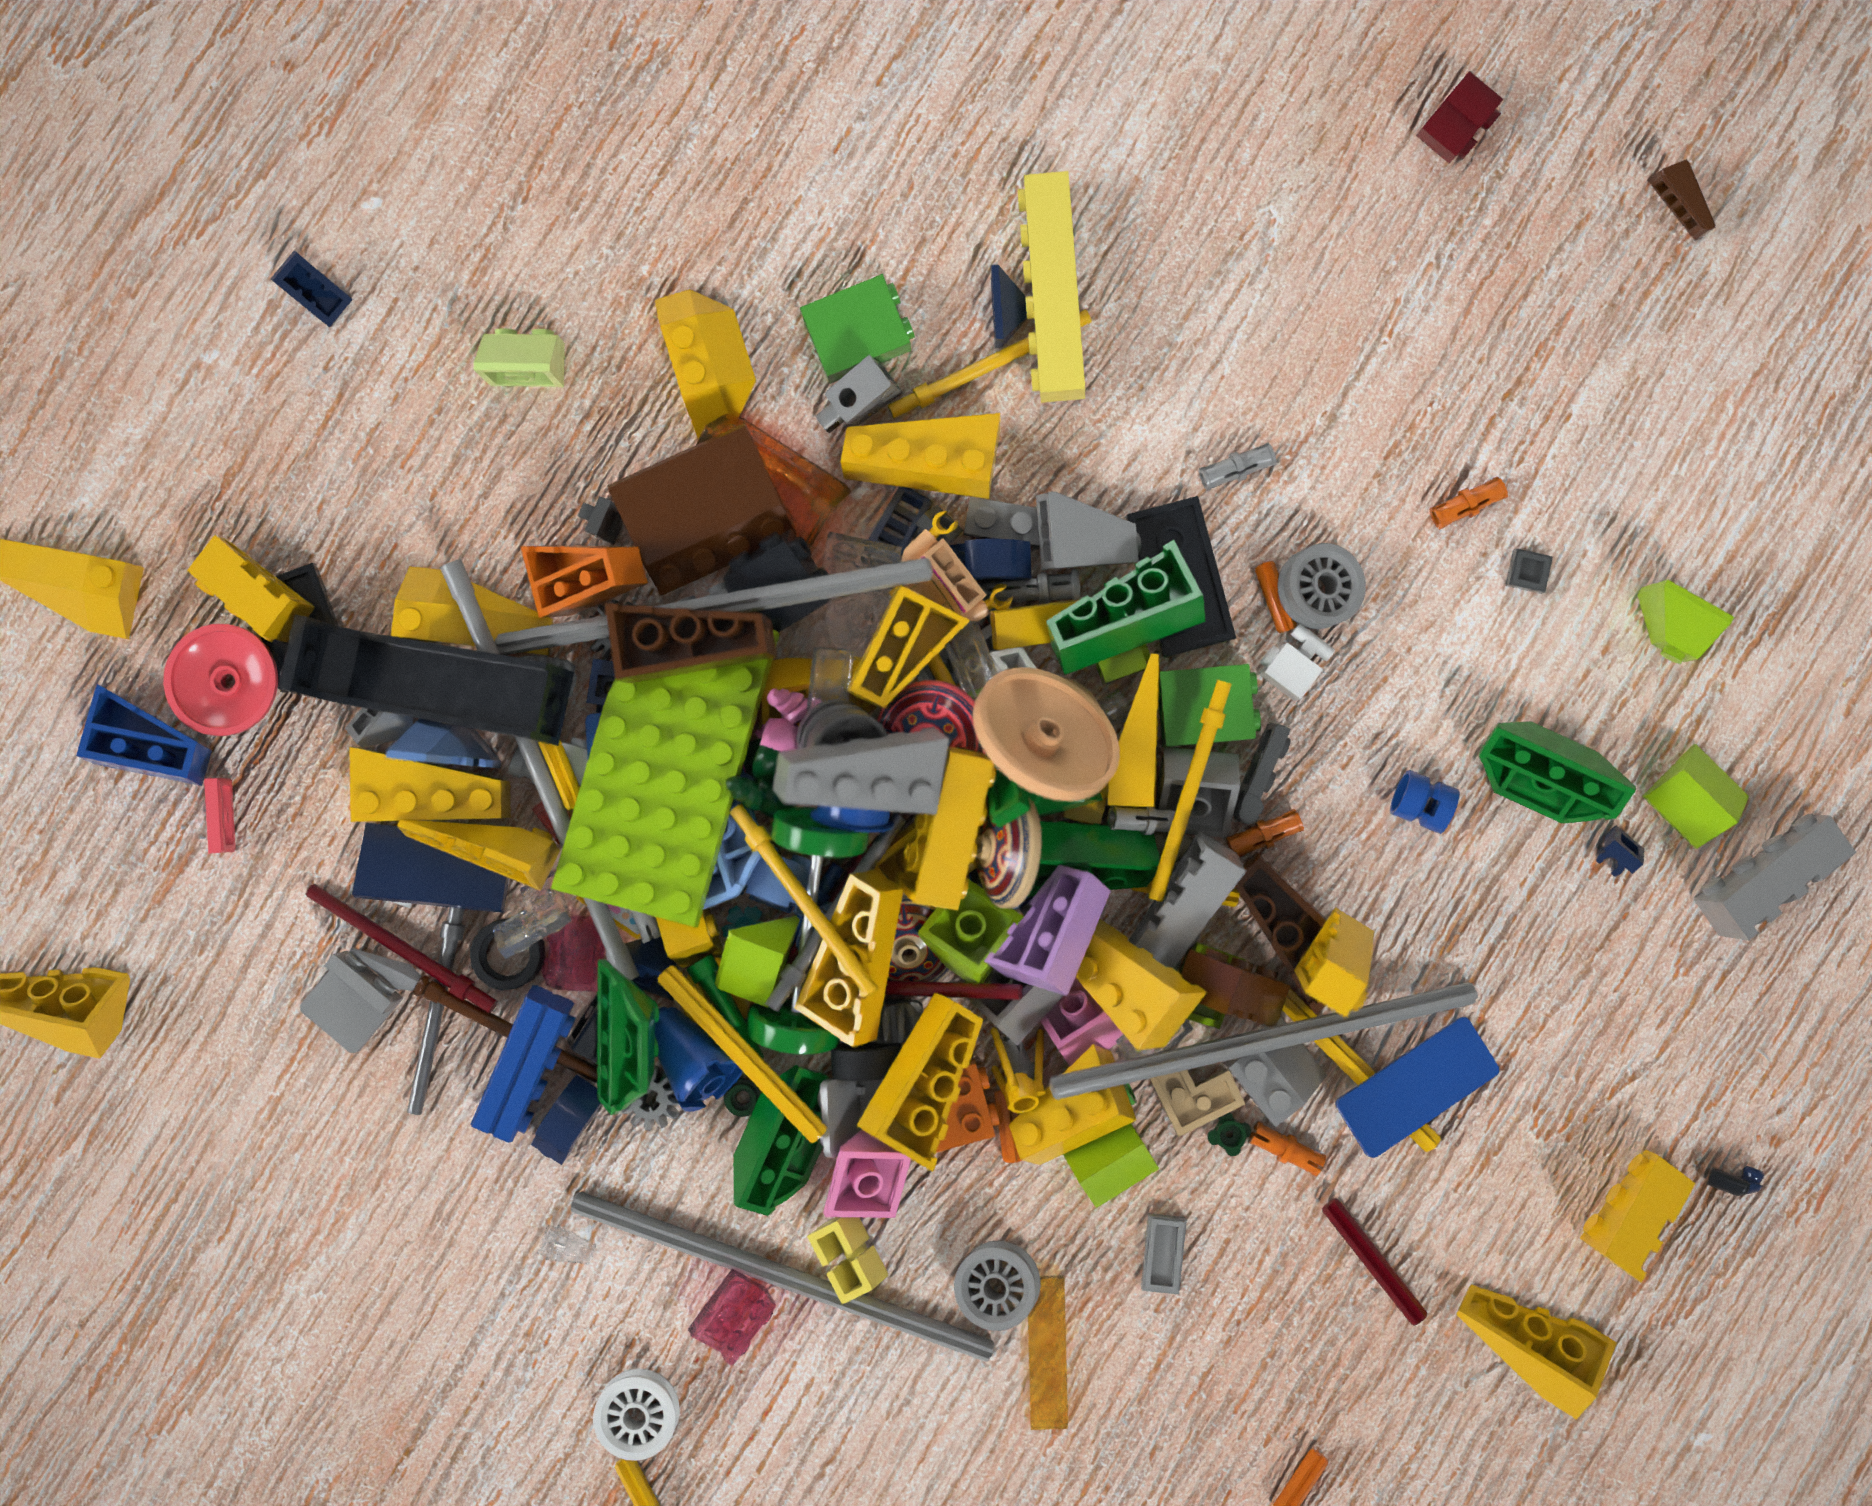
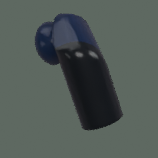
(1746, 1184)

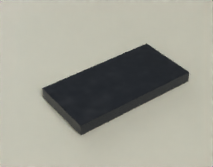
(1187, 526)

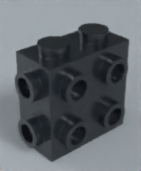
(777, 561)

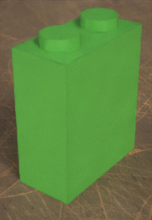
(856, 325)
(1189, 691)

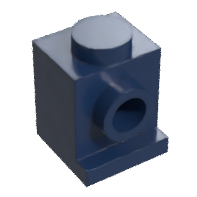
(601, 675)

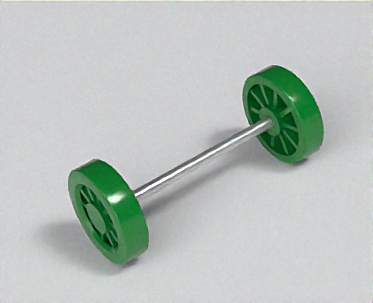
(788, 1028)

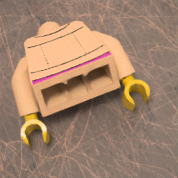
(951, 581)

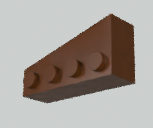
(678, 641)
(1282, 914)

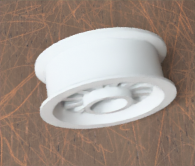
(646, 1446)

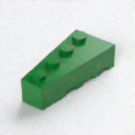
(1128, 612)
(1113, 856)

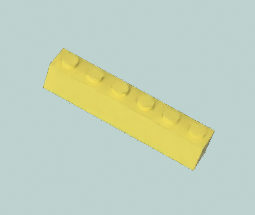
(1053, 287)

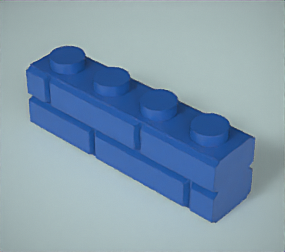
(523, 1063)

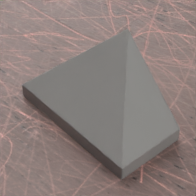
(377, 727)

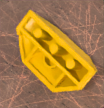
(706, 356)

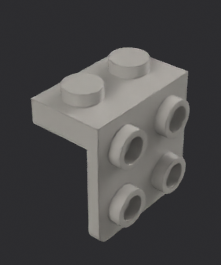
(350, 1001)
(841, 1109)

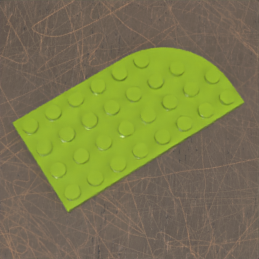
(658, 790)

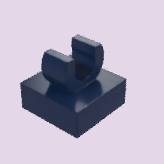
(1623, 849)

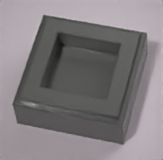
(1529, 571)

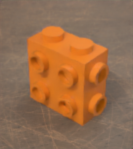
(971, 1116)

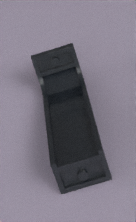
(426, 680)

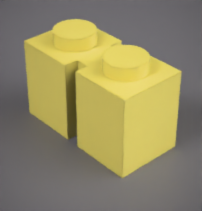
(861, 1268)

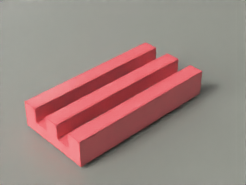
(219, 815)

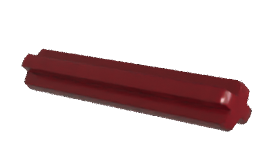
(1374, 1261)

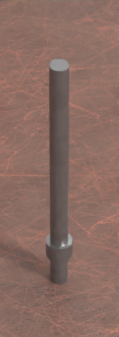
(451, 932)
(793, 973)

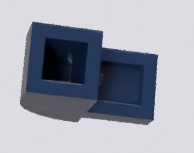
(995, 558)
(567, 1120)

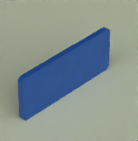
(1417, 1087)

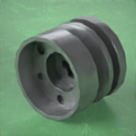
(837, 720)

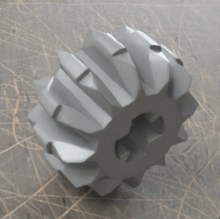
(657, 1112)

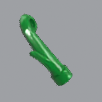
(705, 973)

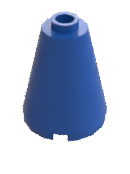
(692, 1060)

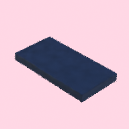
(415, 873)

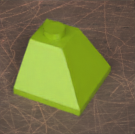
(1680, 621)
(968, 935)

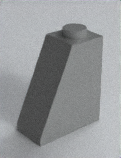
(1082, 535)

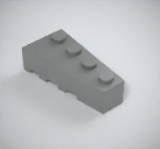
(872, 774)
(1774, 876)
(1191, 899)

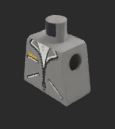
(873, 391)

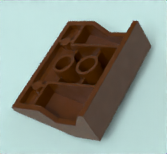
(700, 508)

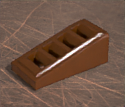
(1684, 198)

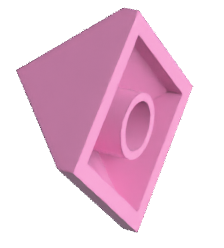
(866, 1179)

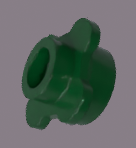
(1231, 1144)

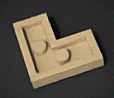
(1196, 1104)

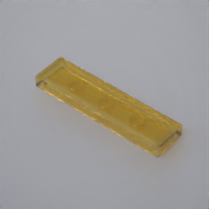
(1048, 1357)

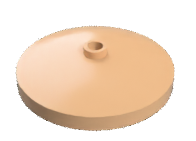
(1046, 734)

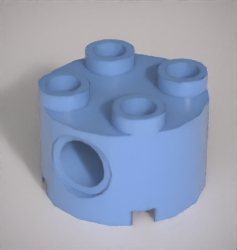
(768, 890)

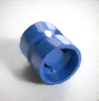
(1413, 795)

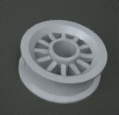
(1313, 564)
(968, 1300)

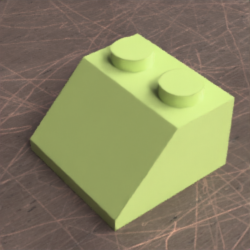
(521, 358)

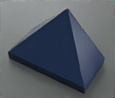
(311, 288)
(1007, 306)
(650, 962)

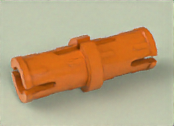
(1468, 502)
(1265, 833)
(1287, 1148)

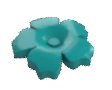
(741, 919)

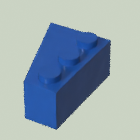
(136, 742)

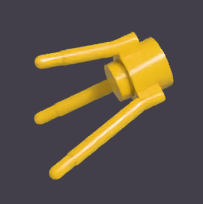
(1020, 1090)

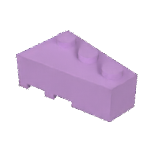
(1054, 932)

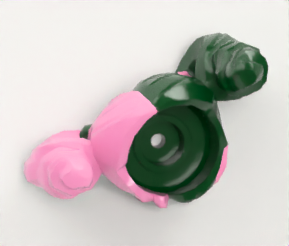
(762, 754)

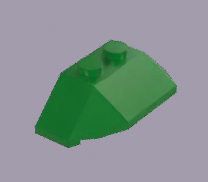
(1553, 774)
(624, 1039)
(772, 1153)

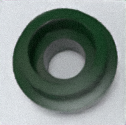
(734, 1106)

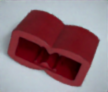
(1459, 117)

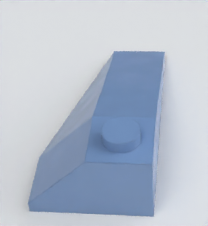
(443, 744)

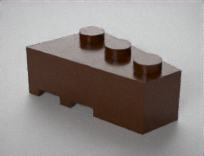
(1235, 987)

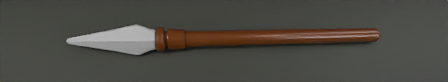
(405, 977)

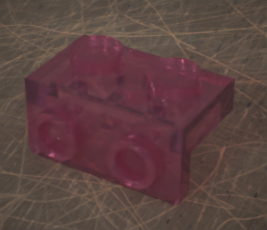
(574, 956)
(733, 1316)

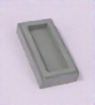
(1163, 1253)

